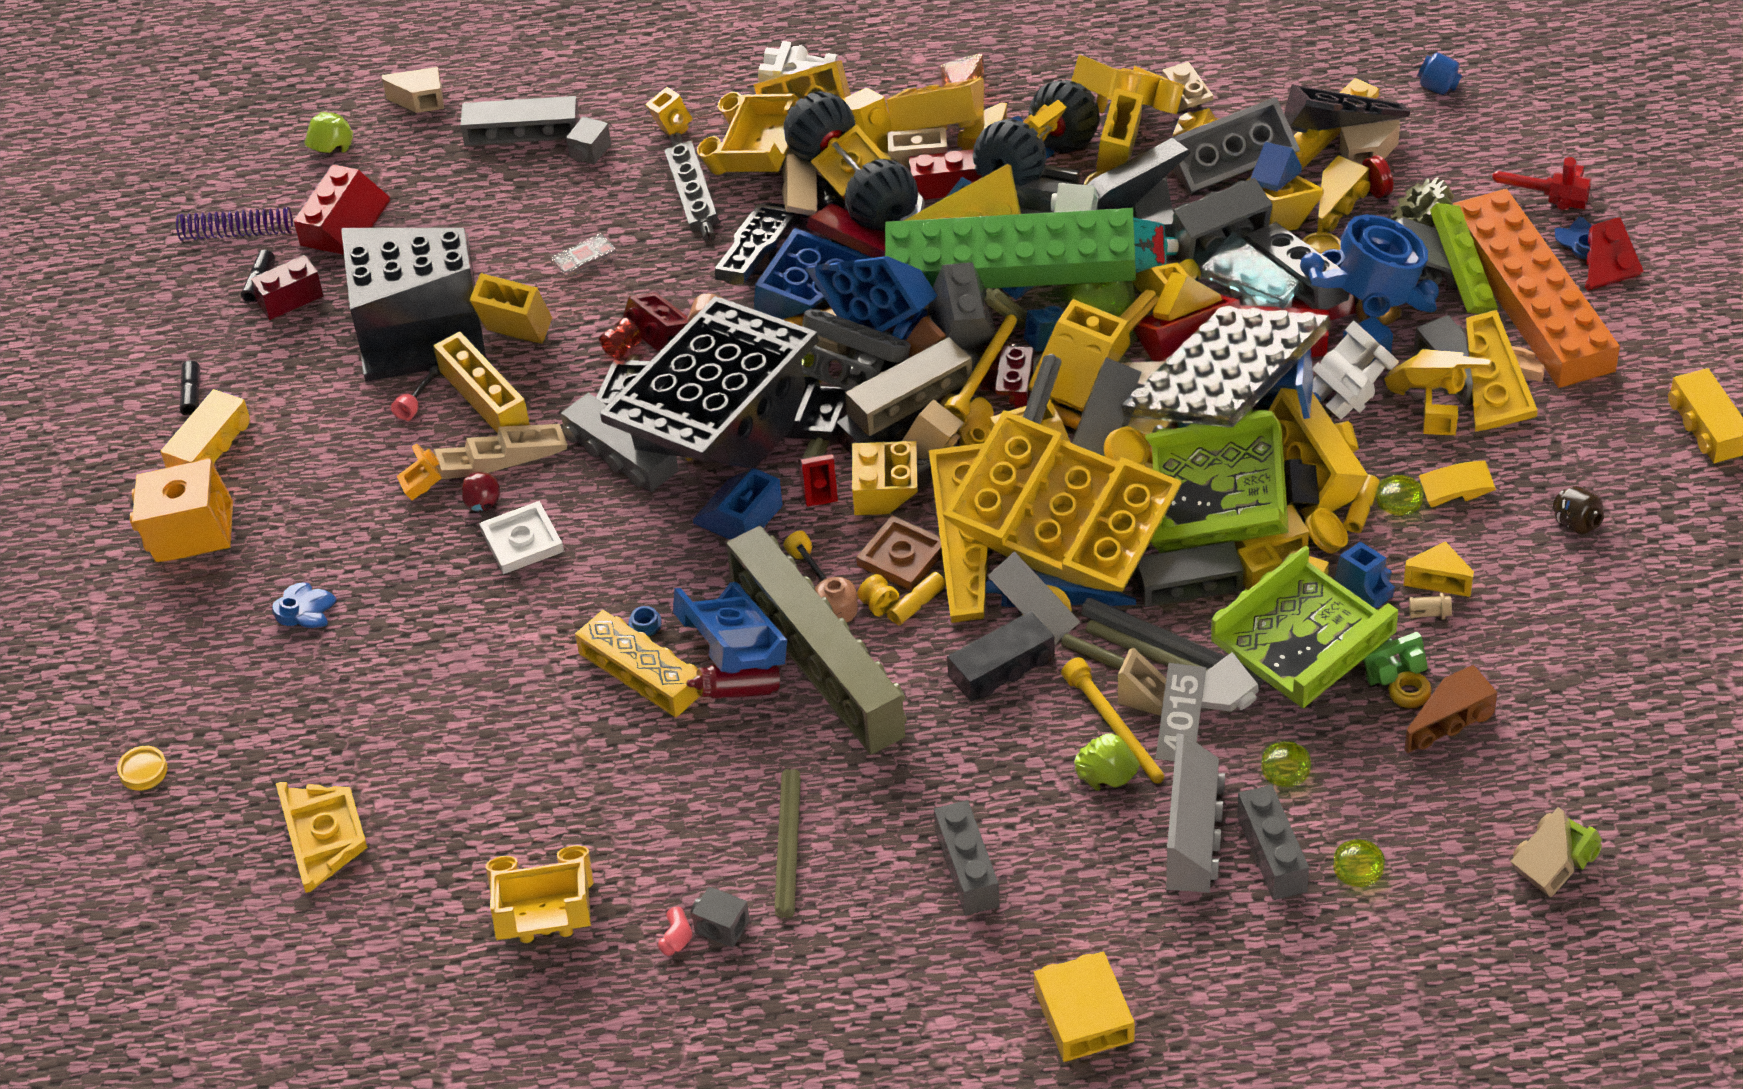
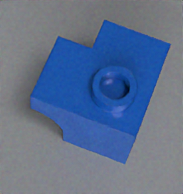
(1365, 574)

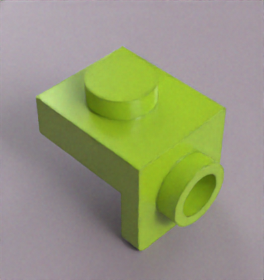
(1585, 844)

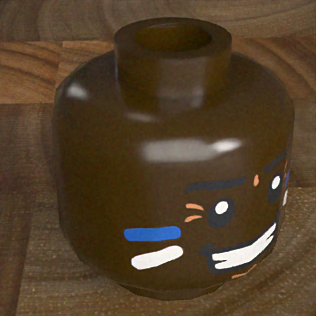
(1578, 509)

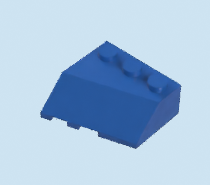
(786, 285)
(873, 290)

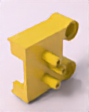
(1103, 79)
(754, 136)
(540, 897)

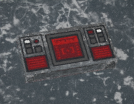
(583, 256)

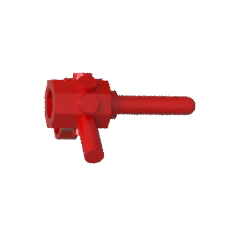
(1564, 189)

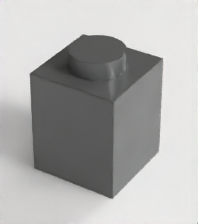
(588, 140)

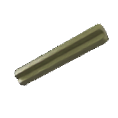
(1006, 306)

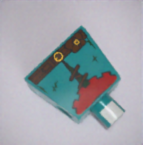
(1151, 244)

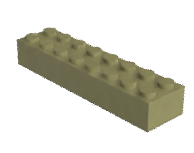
(819, 640)

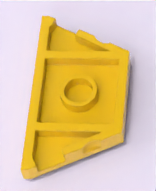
(321, 829)

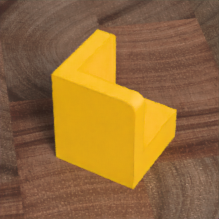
(1439, 418)
(1257, 561)

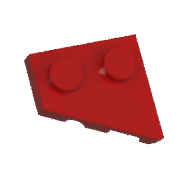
(1610, 255)

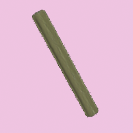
(787, 844)

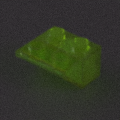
(1105, 296)

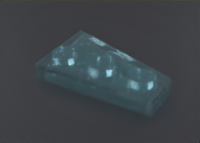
(1250, 272)

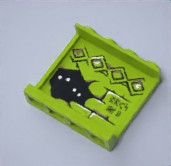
(1228, 479)
(1301, 629)

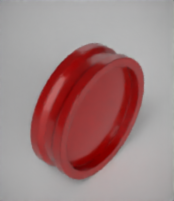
(1379, 176)

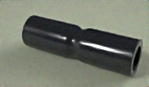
(263, 263)
(189, 387)

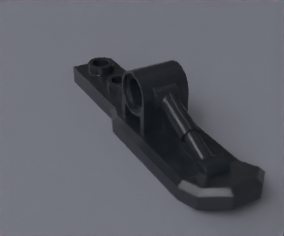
(755, 243)

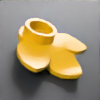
(977, 423)

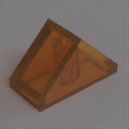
(963, 69)

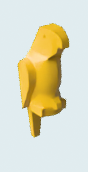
(1433, 370)

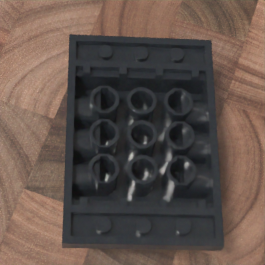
(408, 295)
(718, 388)

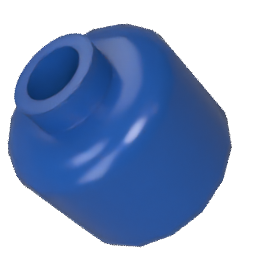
(1439, 73)

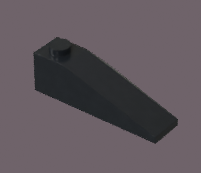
(1327, 109)
(1135, 178)

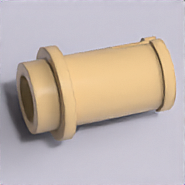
(1430, 606)

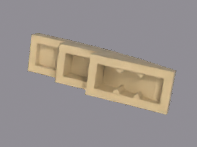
(799, 185)
(509, 448)

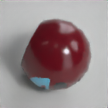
(480, 491)

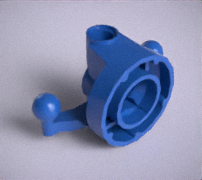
(1378, 267)

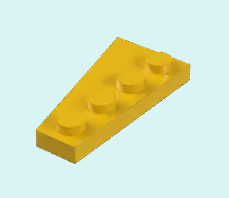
(988, 196)
(1500, 391)

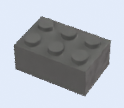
(1209, 221)

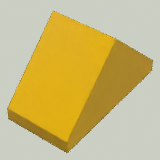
(1182, 297)
(1439, 571)

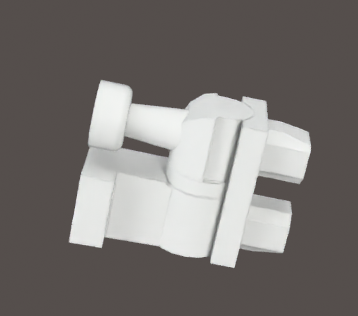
(788, 61)
(1348, 371)

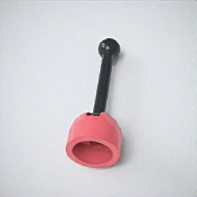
(406, 405)

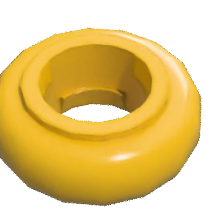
(1406, 699)

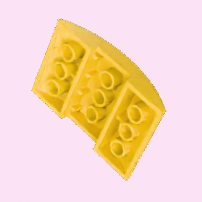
(1060, 504)

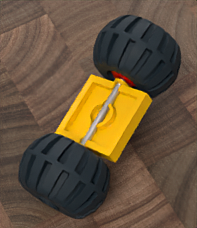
(1057, 118)
(873, 187)

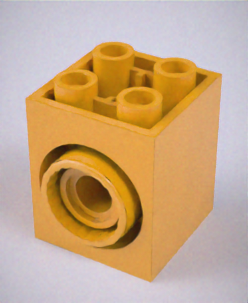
(182, 511)

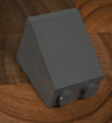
(961, 307)

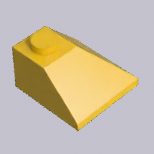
(1293, 202)

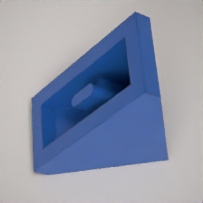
(1276, 166)

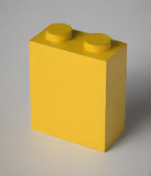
(1119, 130)
(511, 308)
(1084, 1006)

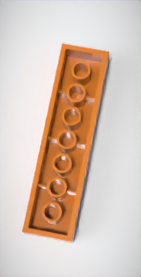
(1538, 291)

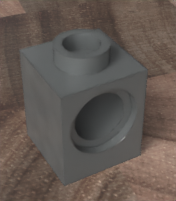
(720, 916)

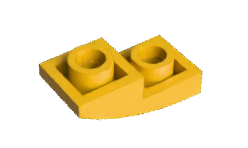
(1457, 480)

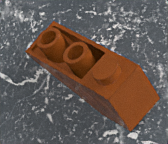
(1453, 705)

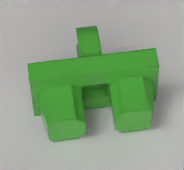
(1384, 667)

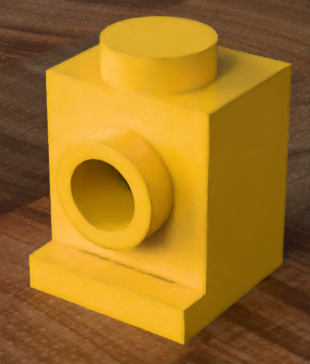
(669, 112)

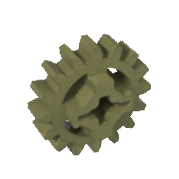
(1421, 199)

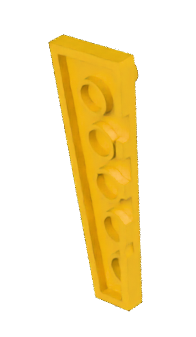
(962, 555)

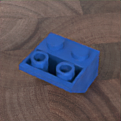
(741, 504)

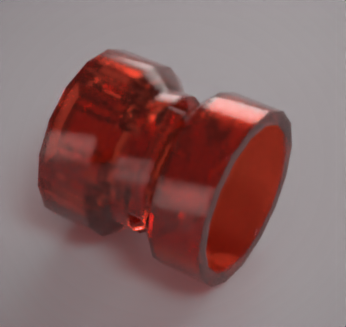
(618, 340)

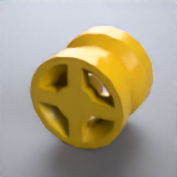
(877, 594)

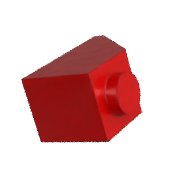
(818, 479)

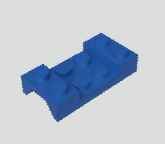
(734, 628)

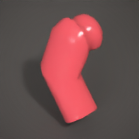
(678, 934)

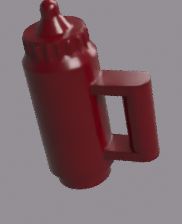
(745, 683)

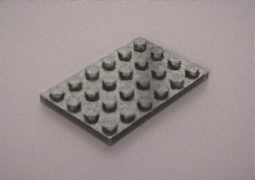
(1226, 366)

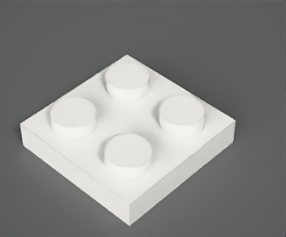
(521, 537)

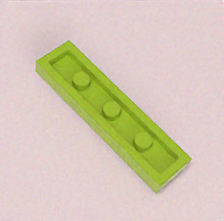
(1463, 258)

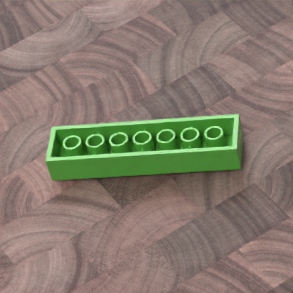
(1022, 247)

